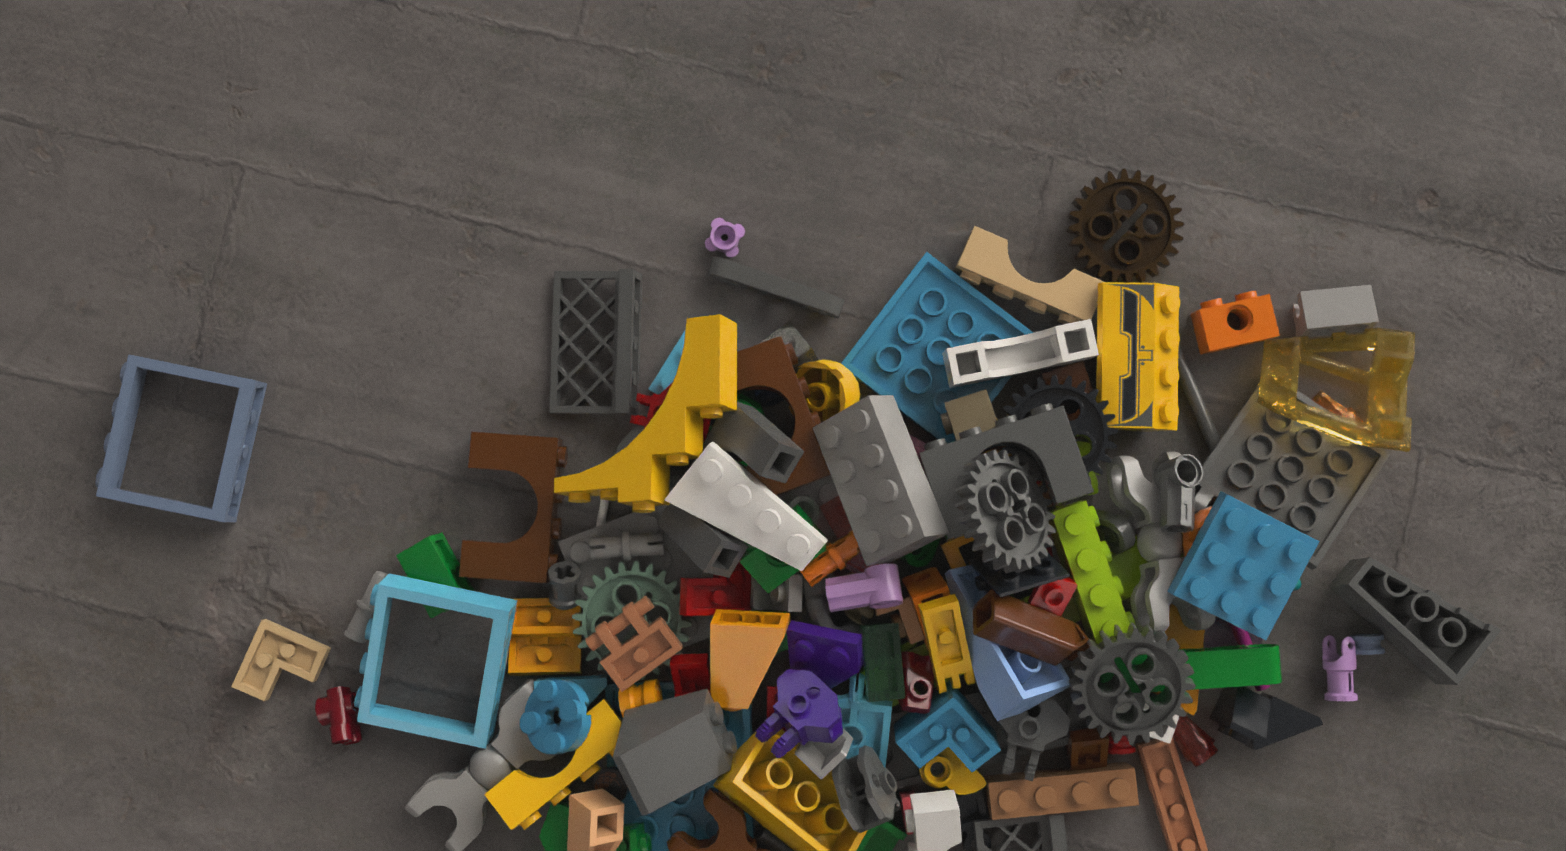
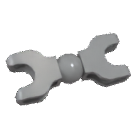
(1159, 548)
(465, 789)

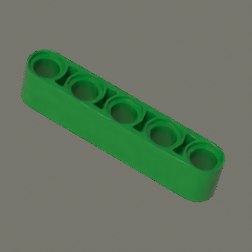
(1220, 667)

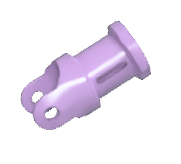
(1339, 669)

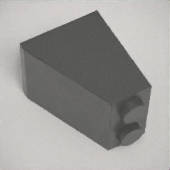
(672, 748)

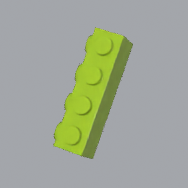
(1087, 562)

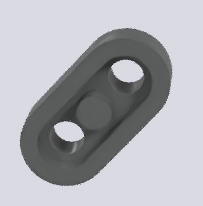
(1116, 531)

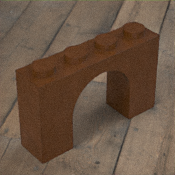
(771, 369)
(533, 554)

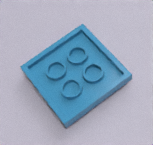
(1243, 566)

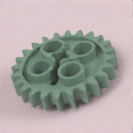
(604, 601)

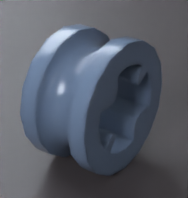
(1368, 644)

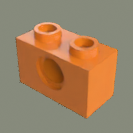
(1255, 317)

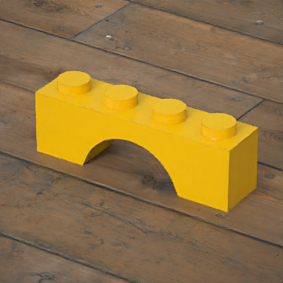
(522, 795)

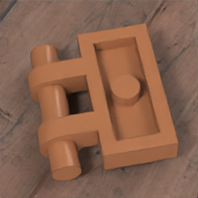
(642, 651)

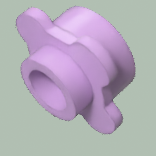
(721, 228)

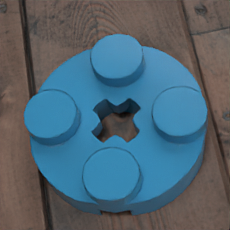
(539, 717)

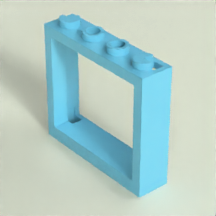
(498, 608)

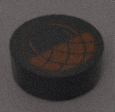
(611, 781)

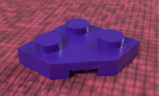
(825, 651)

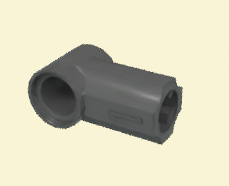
(1177, 485)

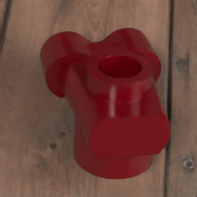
(917, 675)
(339, 712)

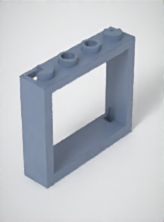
(237, 449)

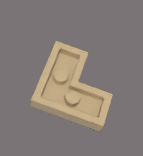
(276, 650)

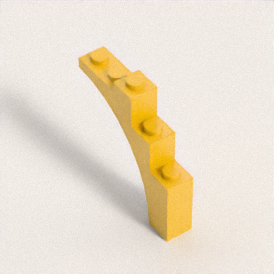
(700, 390)

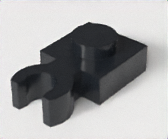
(972, 808)

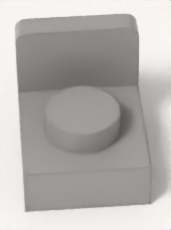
(783, 598)

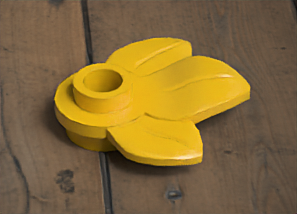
(954, 775)

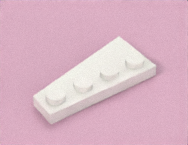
(739, 504)

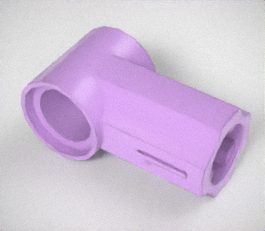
(875, 588)

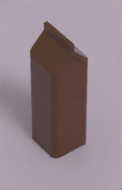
(1027, 629)

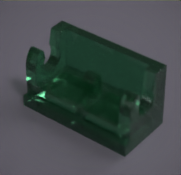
(882, 661)

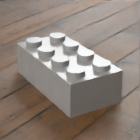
(880, 479)

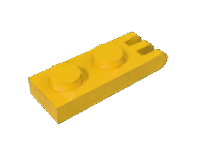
(946, 642)

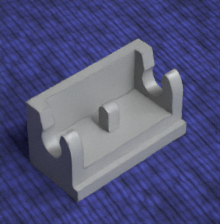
(1335, 310)

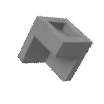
(822, 756)

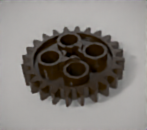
(1147, 248)

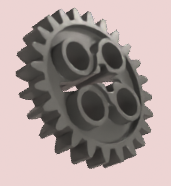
(1005, 511)
(1162, 667)

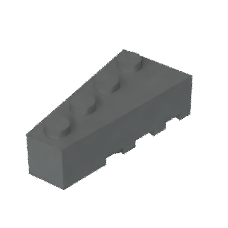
(1416, 621)

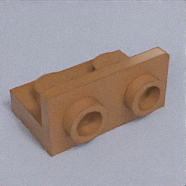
(907, 619)

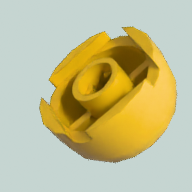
(830, 386)

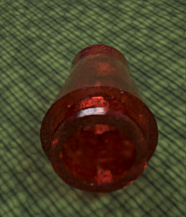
(1194, 741)

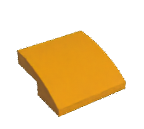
(544, 640)

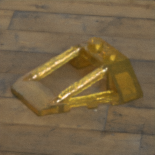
(1385, 382)

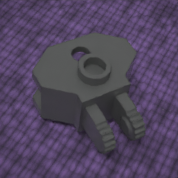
(1033, 734)
(865, 790)

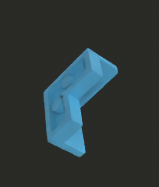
(949, 724)

